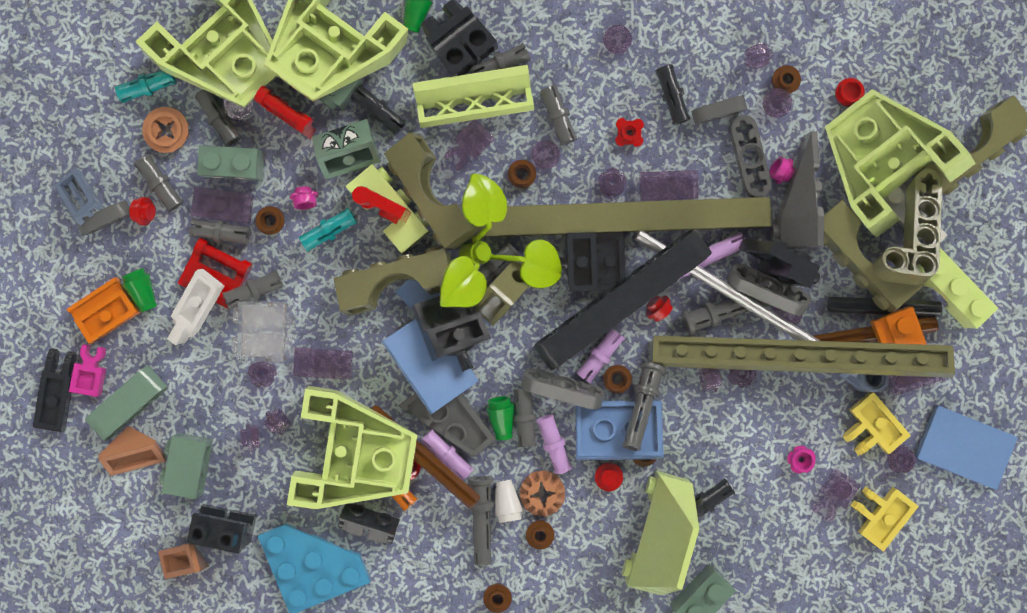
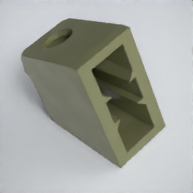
(502, 293)

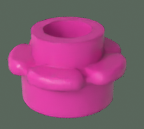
(782, 170)
(304, 198)
(805, 466)

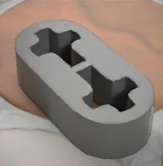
(719, 110)
(104, 218)

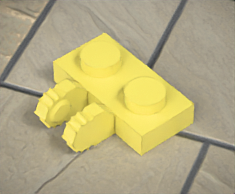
(878, 422)
(887, 518)

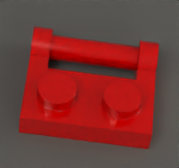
(281, 109)
(388, 209)
(203, 248)

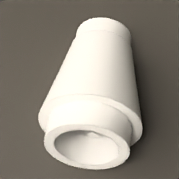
(507, 502)

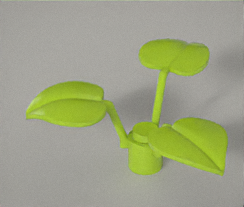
(462, 283)

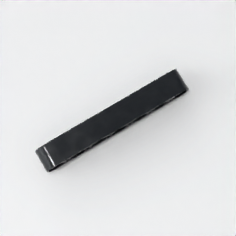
(622, 299)

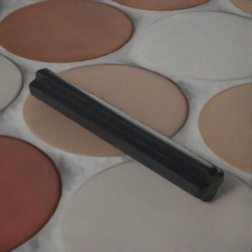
(867, 306)

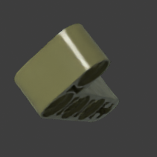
(916, 226)

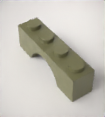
(999, 126)
(412, 163)
(840, 236)
(360, 290)

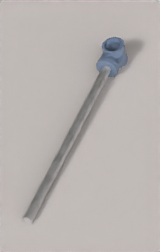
(857, 380)

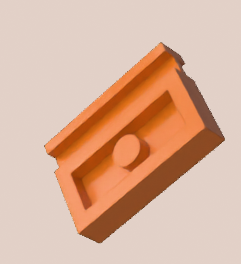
(103, 310)
(899, 328)

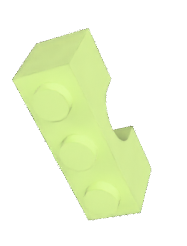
(403, 234)
(963, 296)

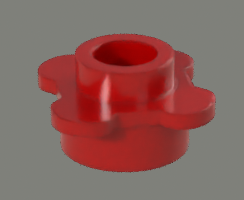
(625, 139)

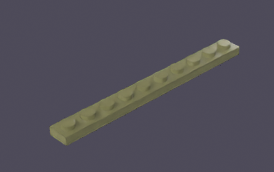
(804, 356)

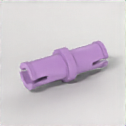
(600, 355)
(554, 444)
(446, 454)

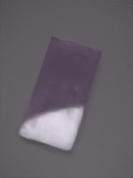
(668, 185)
(323, 363)

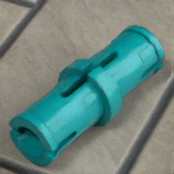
(144, 85)
(327, 229)

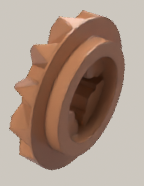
(152, 130)
(551, 483)

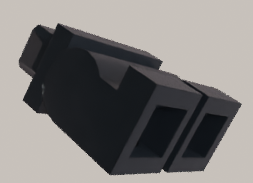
(457, 34)
(215, 531)

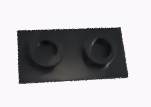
(356, 518)

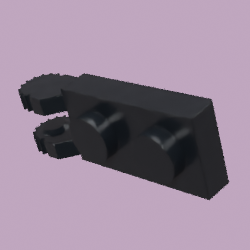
(54, 393)

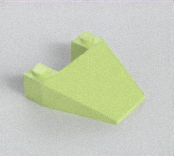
(323, 53)
(221, 56)
(882, 147)
(363, 457)
(666, 538)

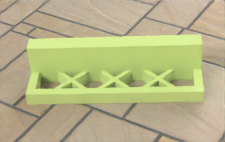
(472, 91)

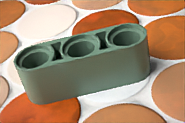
(126, 403)

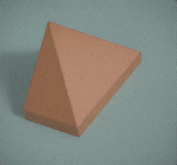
(130, 452)
(181, 560)

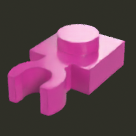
(88, 377)

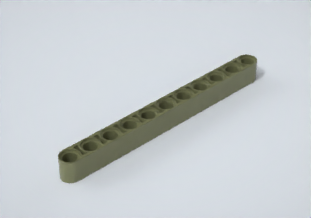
(633, 217)

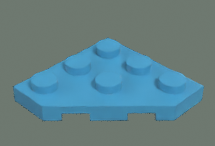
(310, 567)

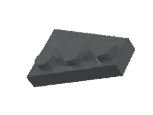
(454, 421)

